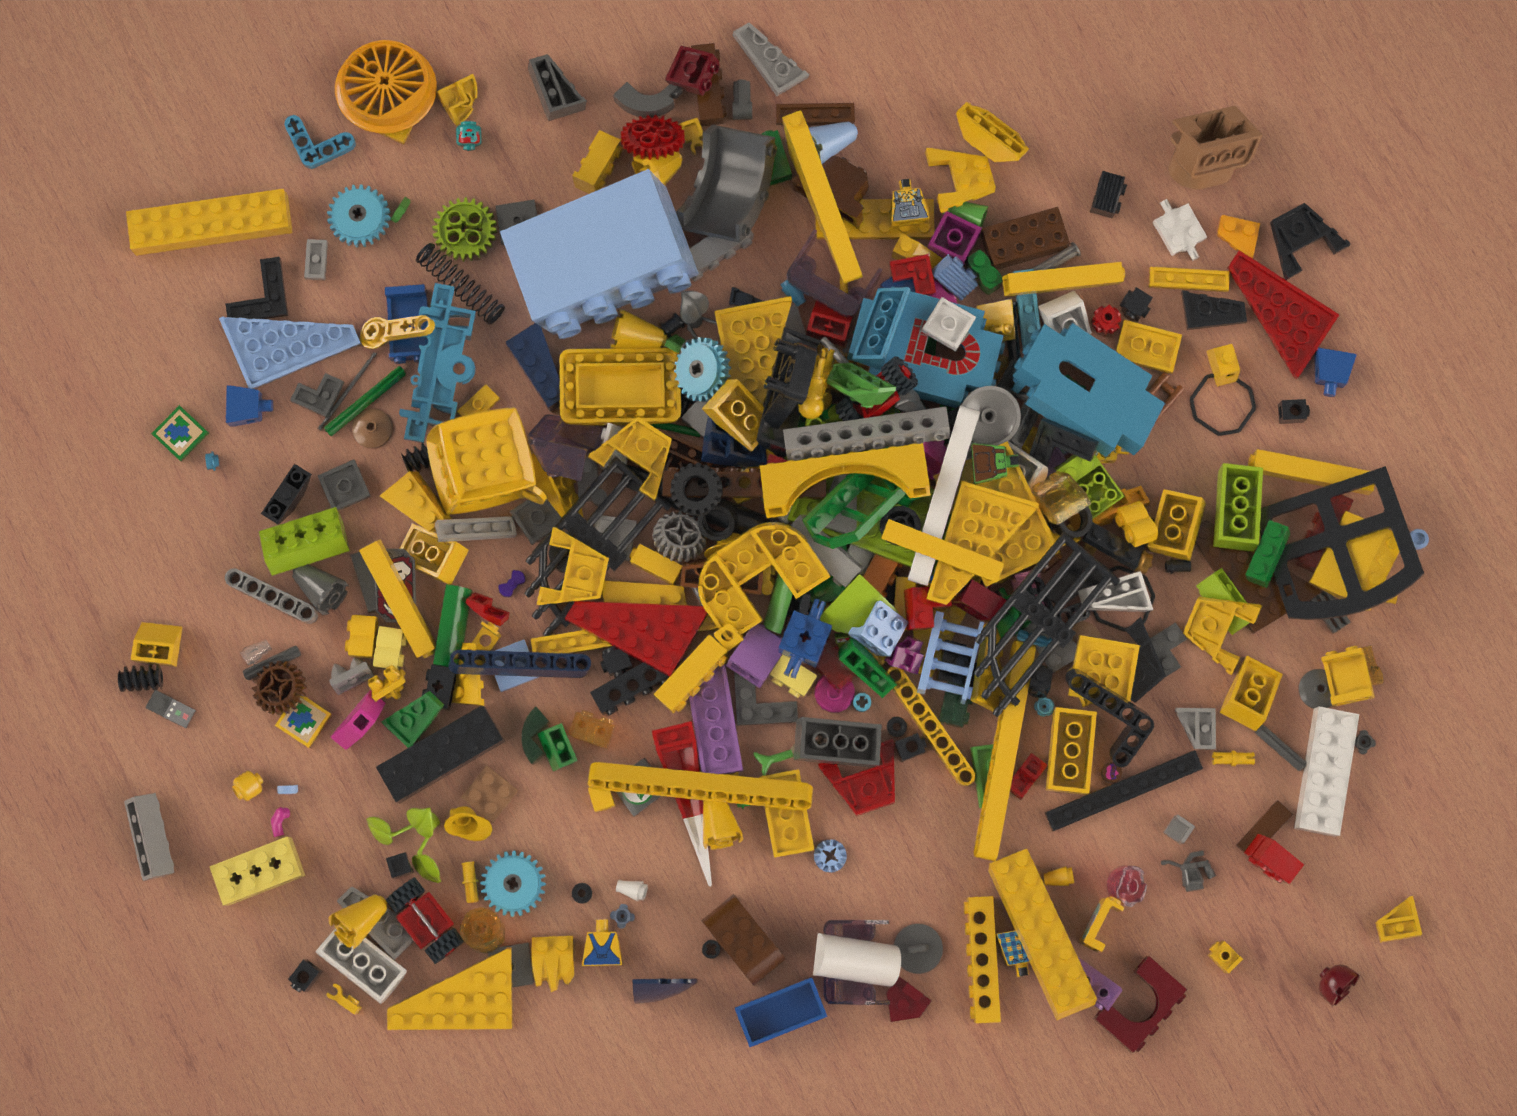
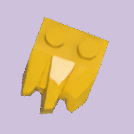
(553, 960)

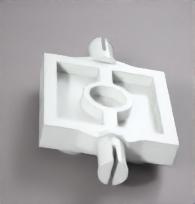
(1179, 229)

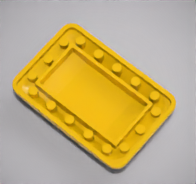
(619, 386)

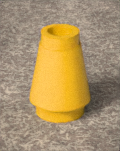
(1059, 877)

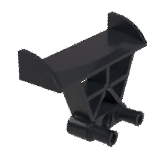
(786, 388)

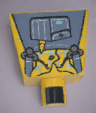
(908, 206)

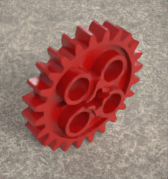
(652, 137)

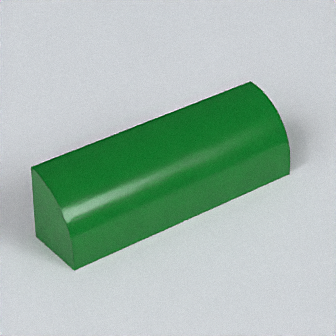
(452, 624)

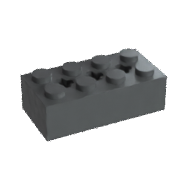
(844, 731)

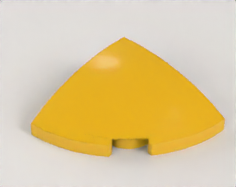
(459, 98)

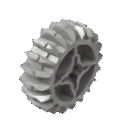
(674, 533)

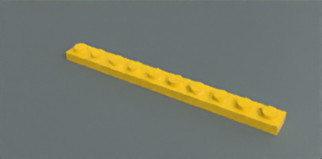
(583, 641)

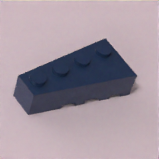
(535, 360)

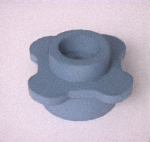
(616, 915)

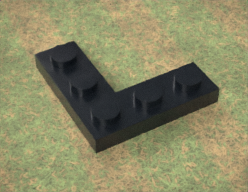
(275, 300)
(1055, 435)
(1114, 546)

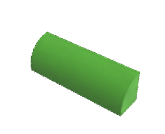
(778, 606)

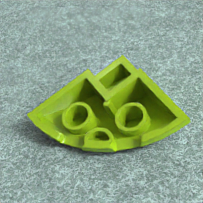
(853, 606)

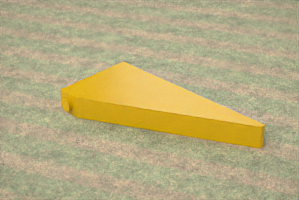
(818, 191)

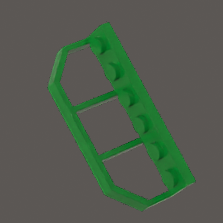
(836, 503)

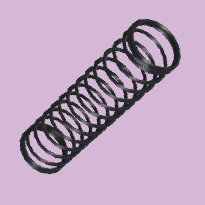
(429, 249)

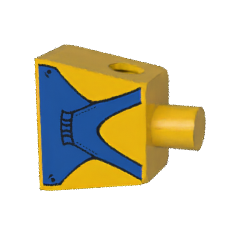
(602, 947)

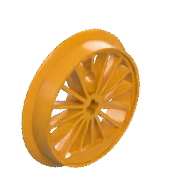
(386, 84)

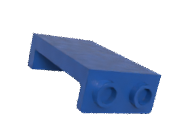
(404, 303)

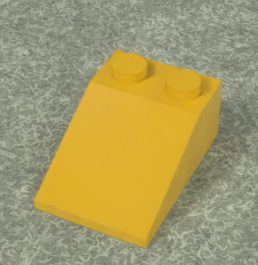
(736, 412)
(432, 557)
(1251, 693)

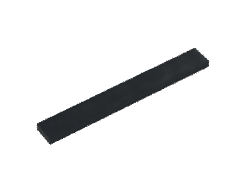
(1123, 790)

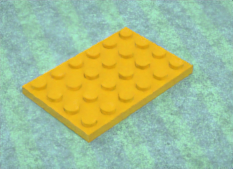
(1031, 539)

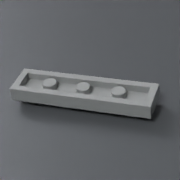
(475, 529)

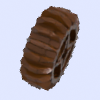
(272, 675)

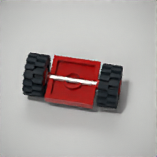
(893, 372)
(424, 920)

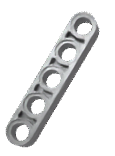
(263, 591)

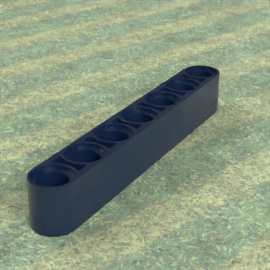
(511, 669)

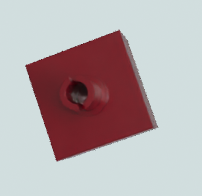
(978, 601)

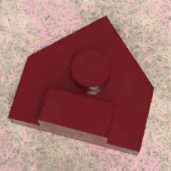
(905, 1001)

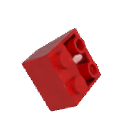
(829, 324)

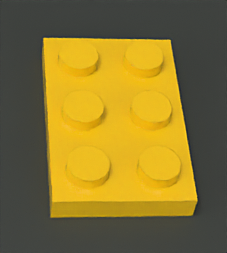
(1149, 346)

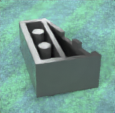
(554, 90)

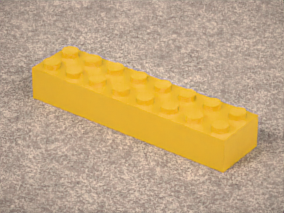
(209, 222)
(1042, 934)

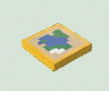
(304, 722)

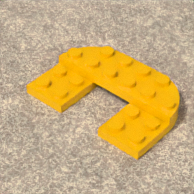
(746, 557)

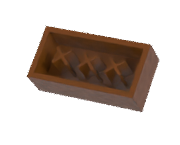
(1025, 238)

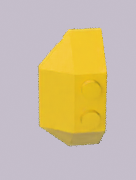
(990, 134)

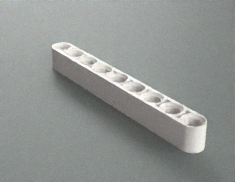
(945, 489)

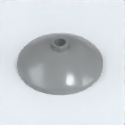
(1004, 411)

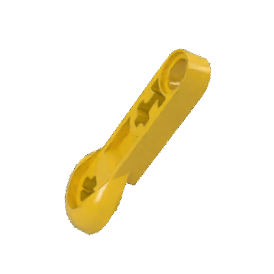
(393, 330)

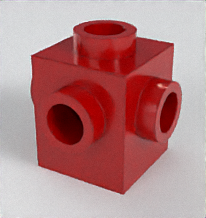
(1104, 326)

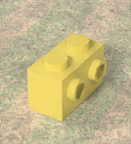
(797, 686)

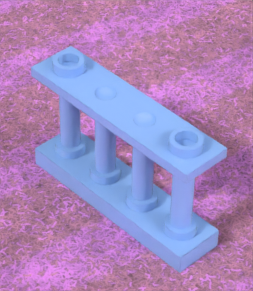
(931, 663)

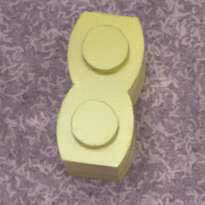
(389, 648)

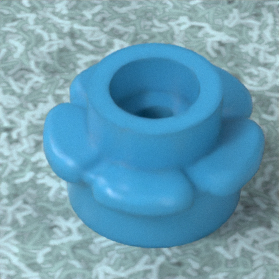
(212, 461)

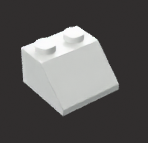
(1065, 311)

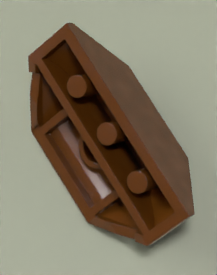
(683, 453)

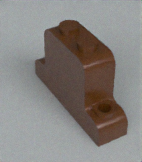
(847, 185)

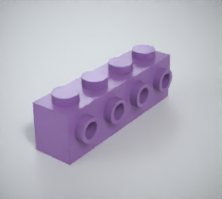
(1104, 988)

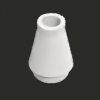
(634, 889)

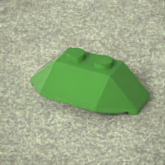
(859, 384)

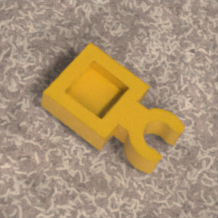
(693, 133)

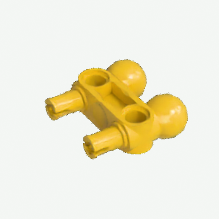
(819, 393)

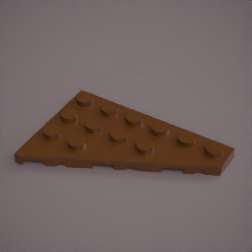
(1235, 565)

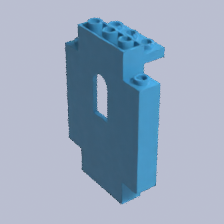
(1115, 407)

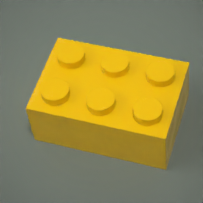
(1177, 524)

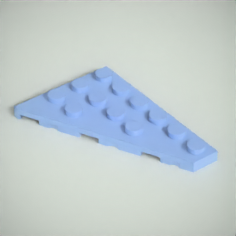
(278, 348)

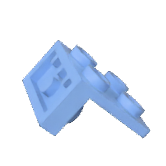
(880, 630)

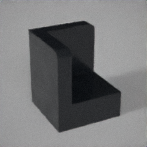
(399, 865)

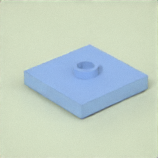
(509, 682)

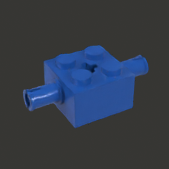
(810, 650)

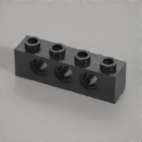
(602, 694)

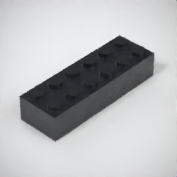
(440, 754)

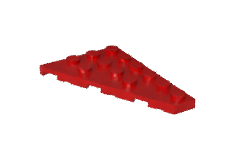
(1287, 313)
(645, 631)

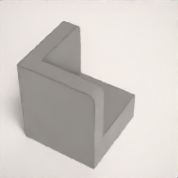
(1179, 829)

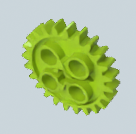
(466, 212)

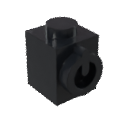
(1135, 304)
(615, 661)
(1040, 682)

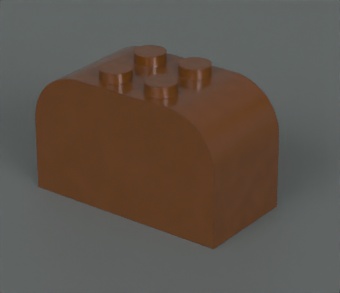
(743, 939)

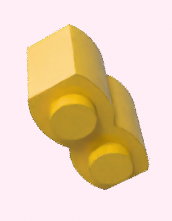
(1136, 523)
(362, 636)

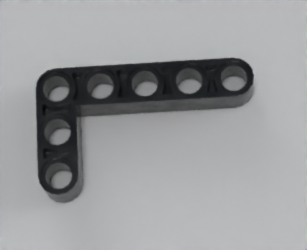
(1115, 709)

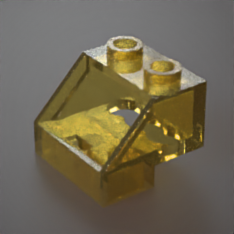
(1060, 497)

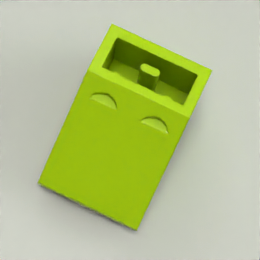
(1094, 481)

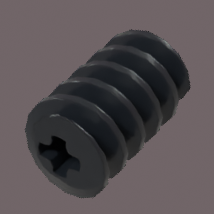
(416, 458)
(140, 679)

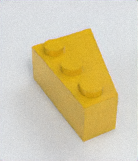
(597, 163)

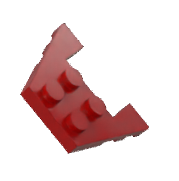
(868, 788)

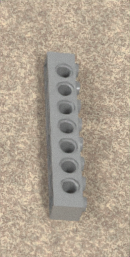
(902, 429)

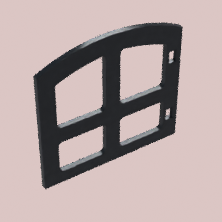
(1336, 537)

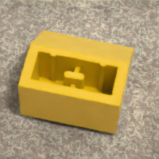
(157, 644)

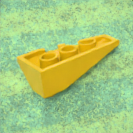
(559, 489)

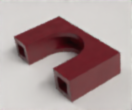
(1167, 994)

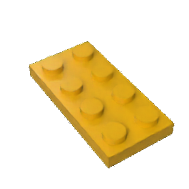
(788, 827)

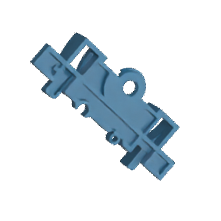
(436, 364)

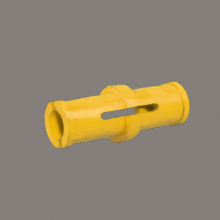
(1233, 758)

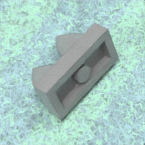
(344, 680)

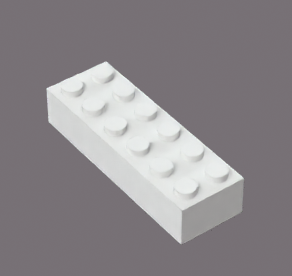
(1326, 771)

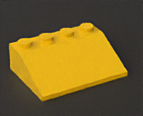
(1371, 557)

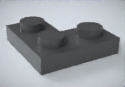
(320, 400)
(1163, 643)

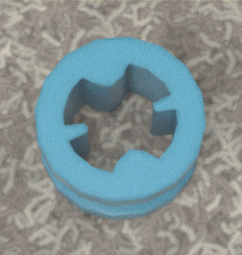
(857, 698)

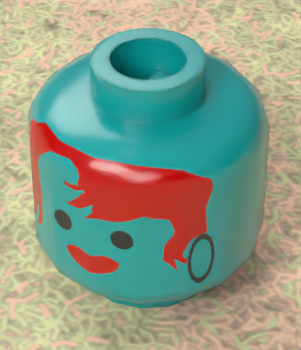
(468, 135)

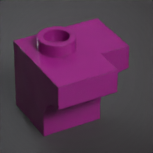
(907, 655)

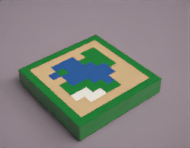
(180, 433)

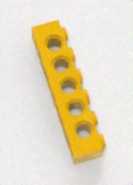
(992, 1012)

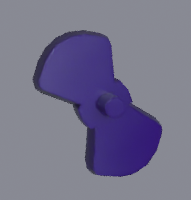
(517, 578)

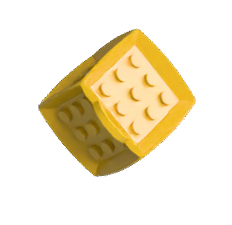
(482, 461)

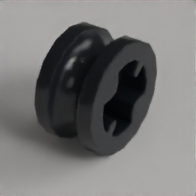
(717, 949)

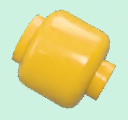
(247, 785)

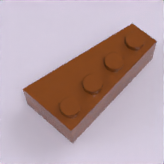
(691, 573)

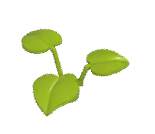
(425, 823)

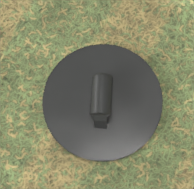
(919, 948)

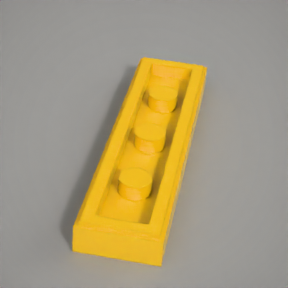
(1189, 279)

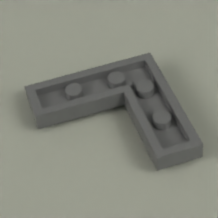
(762, 713)

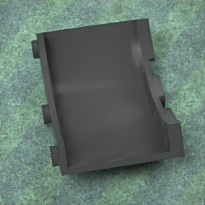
(730, 184)

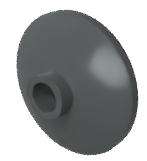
(1308, 689)

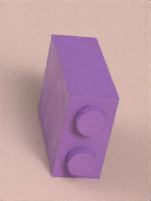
(756, 655)

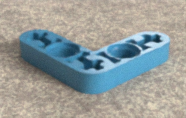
(310, 149)

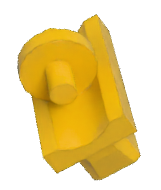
(388, 687)

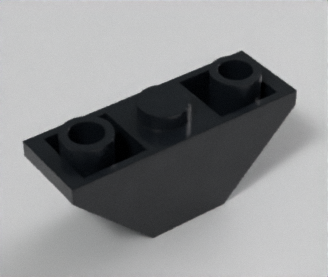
(287, 495)

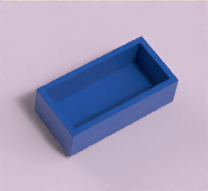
(780, 1012)

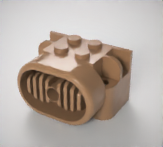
(1212, 147)

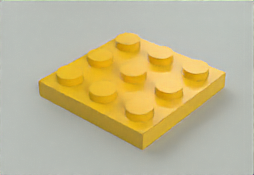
(1108, 663)

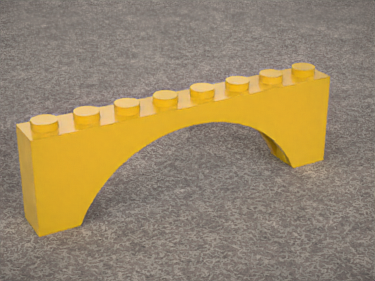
(788, 480)

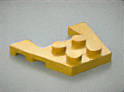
(969, 173)
(641, 445)
(583, 572)
(1210, 625)

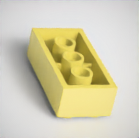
(245, 864)

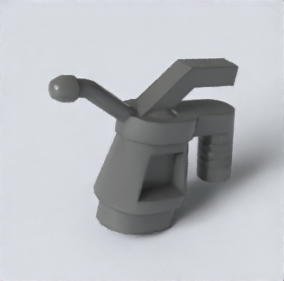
(1191, 876)

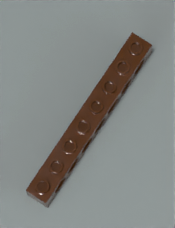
(693, 490)

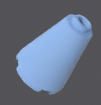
(832, 138)

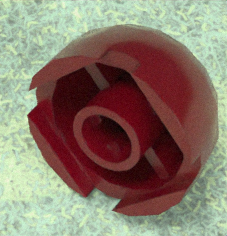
(1337, 982)

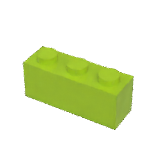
(1221, 587)

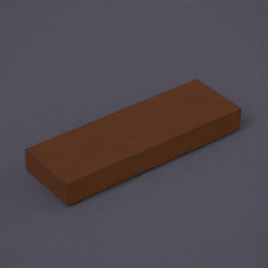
(1267, 825)

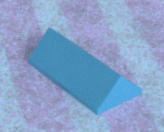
(880, 326)

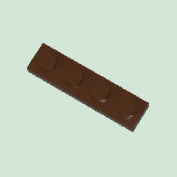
(818, 112)

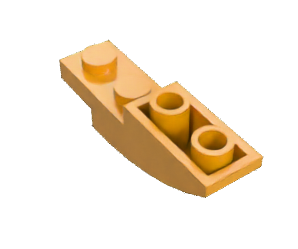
(1106, 517)

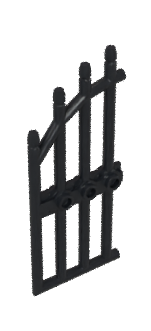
(586, 533)
(1041, 616)

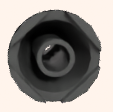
(320, 587)

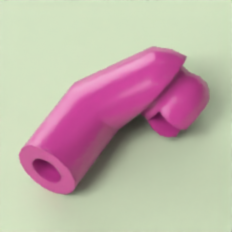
(277, 819)

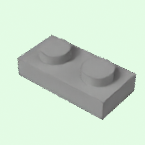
(316, 259)

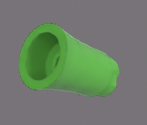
(970, 212)

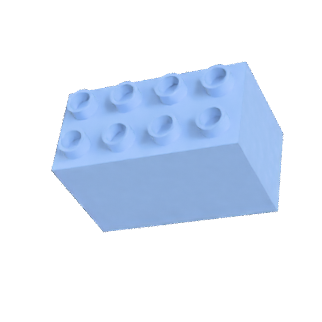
(600, 254)

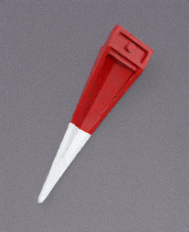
(679, 751)

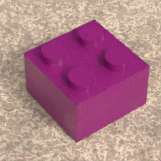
(954, 237)

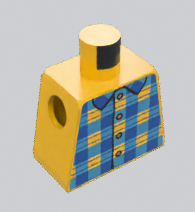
(1013, 952)

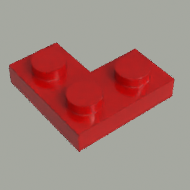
(915, 268)

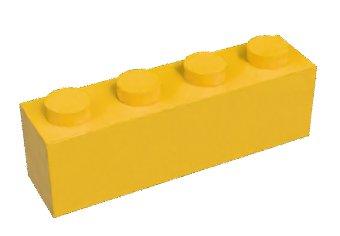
(692, 674)

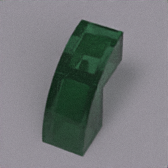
(532, 726)

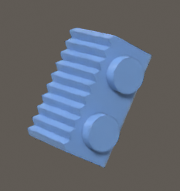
(955, 277)

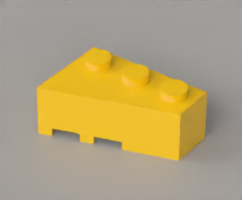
(416, 500)

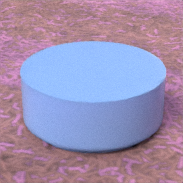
(1420, 538)
(287, 789)

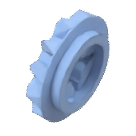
(832, 865)

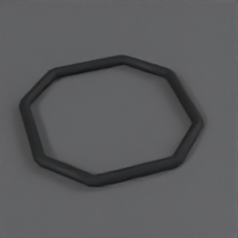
(1209, 427)
(1146, 613)

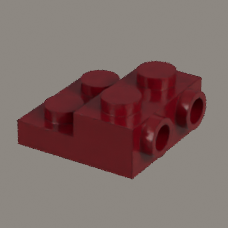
(693, 70)

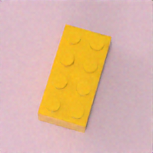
(1071, 751)

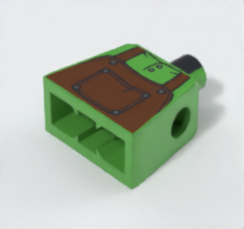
(991, 462)

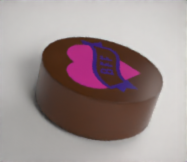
(1111, 773)

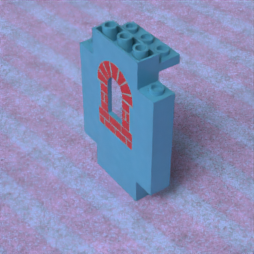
(939, 378)

